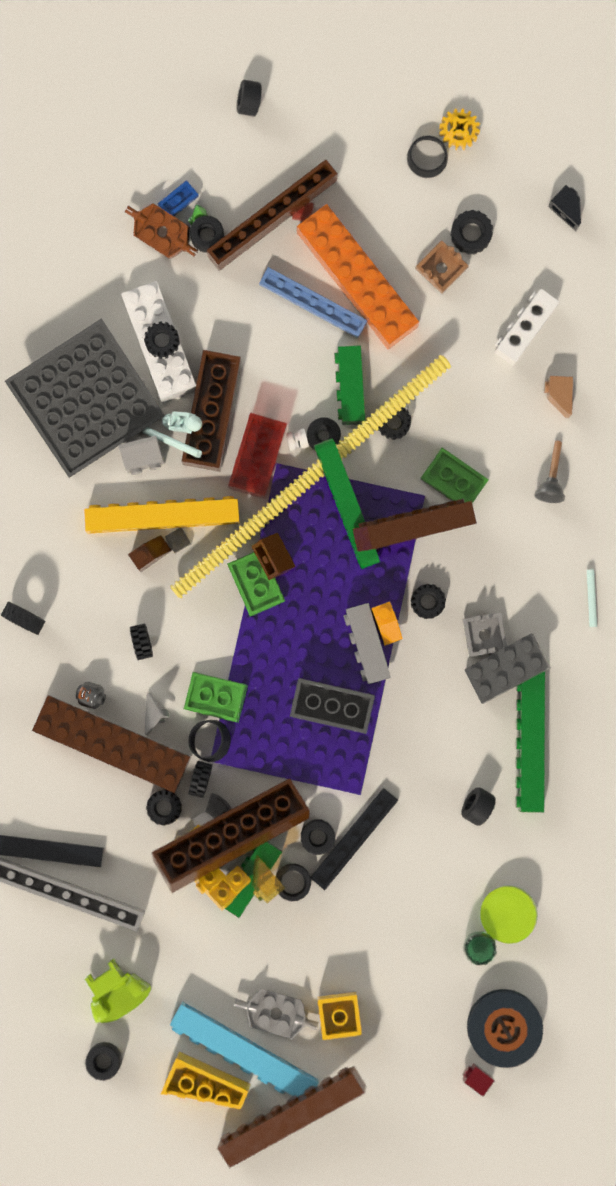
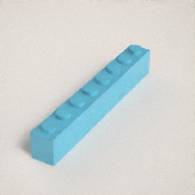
(241, 1051)

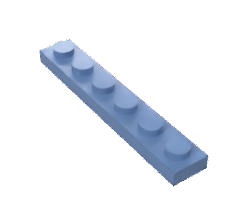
(313, 302)

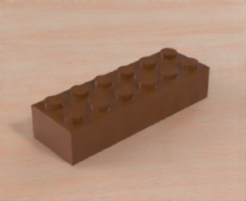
(214, 406)
(414, 524)

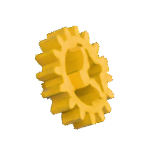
(461, 121)

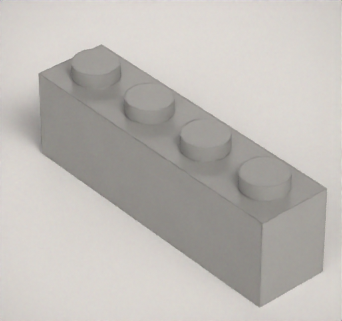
(367, 642)

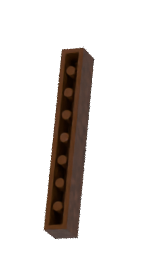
(272, 215)
(292, 1116)

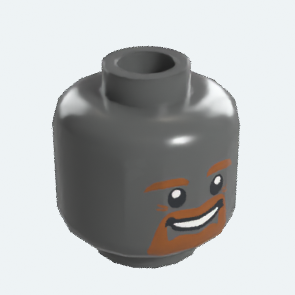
(90, 695)

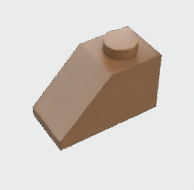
(560, 393)

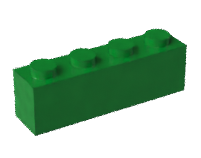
(351, 385)
(269, 855)

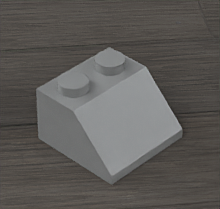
(141, 455)

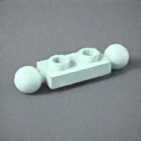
(182, 422)

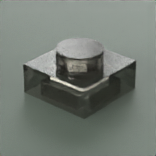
(178, 540)

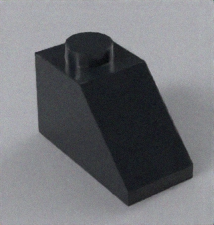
(567, 206)

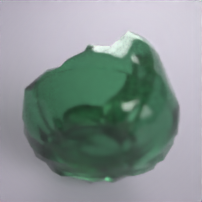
(479, 948)

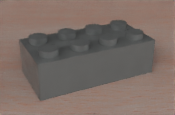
(332, 706)

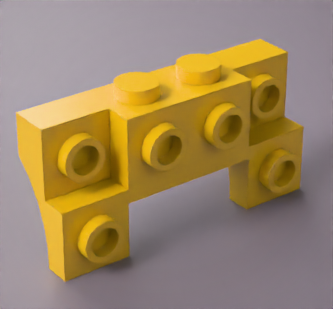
(222, 887)

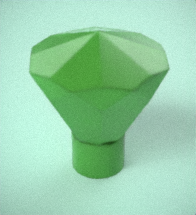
(198, 212)

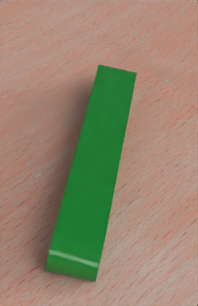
(344, 497)

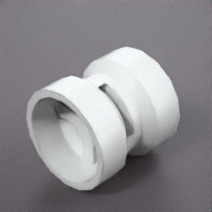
(297, 440)

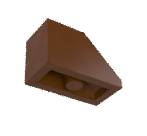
(149, 553)

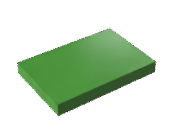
(453, 477)
(254, 586)
(215, 697)

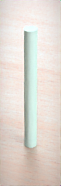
(173, 442)

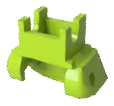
(116, 993)

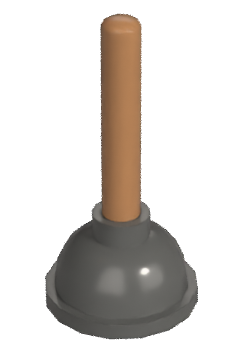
(550, 490)

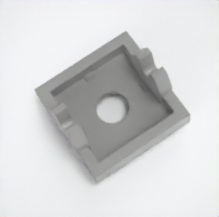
(494, 625)

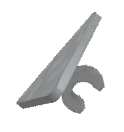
(153, 714)

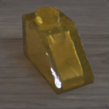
(265, 882)

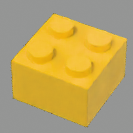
(339, 1015)

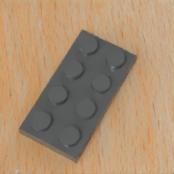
(507, 668)

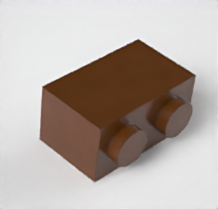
(273, 556)

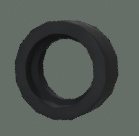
(307, 882)

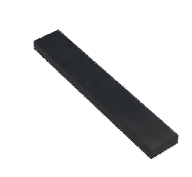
(354, 839)
(51, 851)

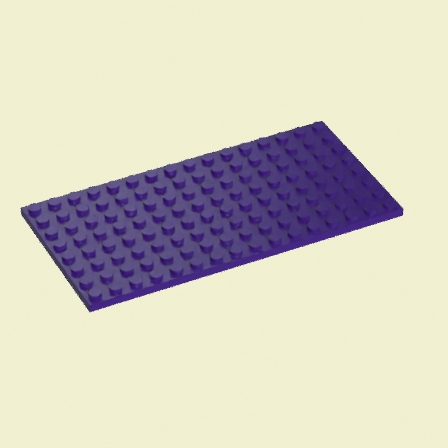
(310, 637)

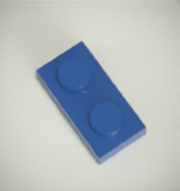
(178, 199)

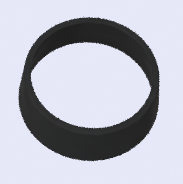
(426, 173)
(225, 740)

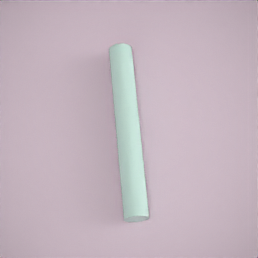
(591, 598)

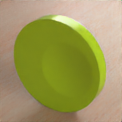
(509, 914)

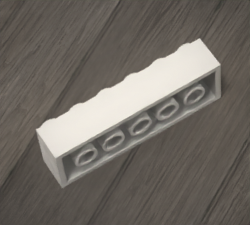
(171, 374)

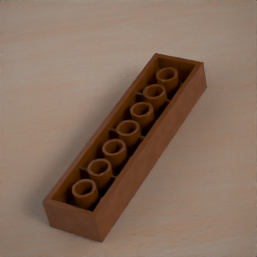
(111, 743)
(230, 835)

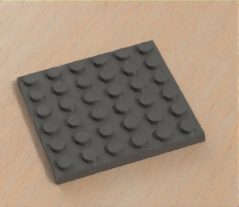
(84, 398)

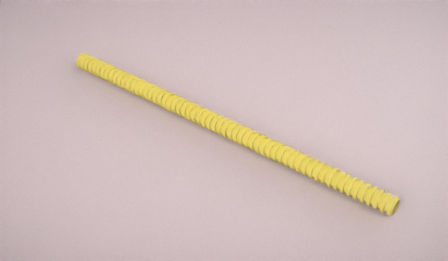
(308, 478)

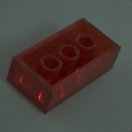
(257, 456)

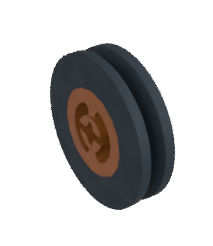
(525, 1017)

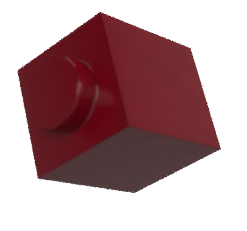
(477, 1079)

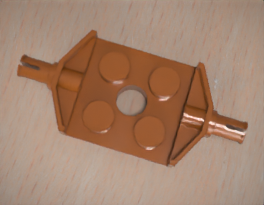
(148, 223)

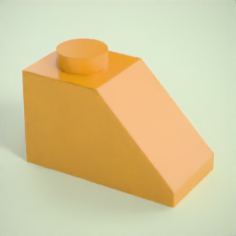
(386, 623)

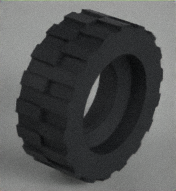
(477, 218)
(23, 618)

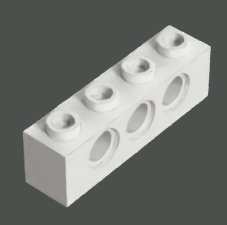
(546, 305)

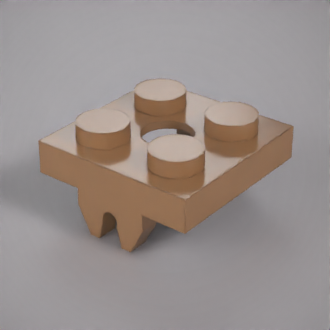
(442, 254)

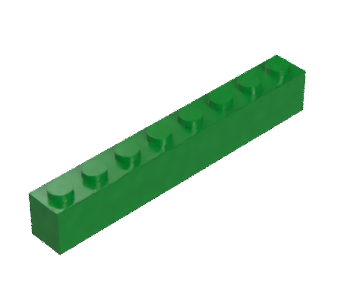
(531, 745)

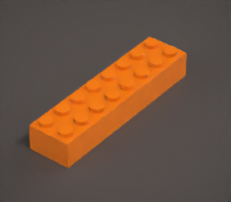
(357, 276)

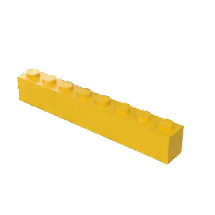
(161, 516)

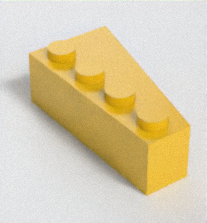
(204, 1083)

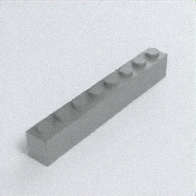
(70, 895)

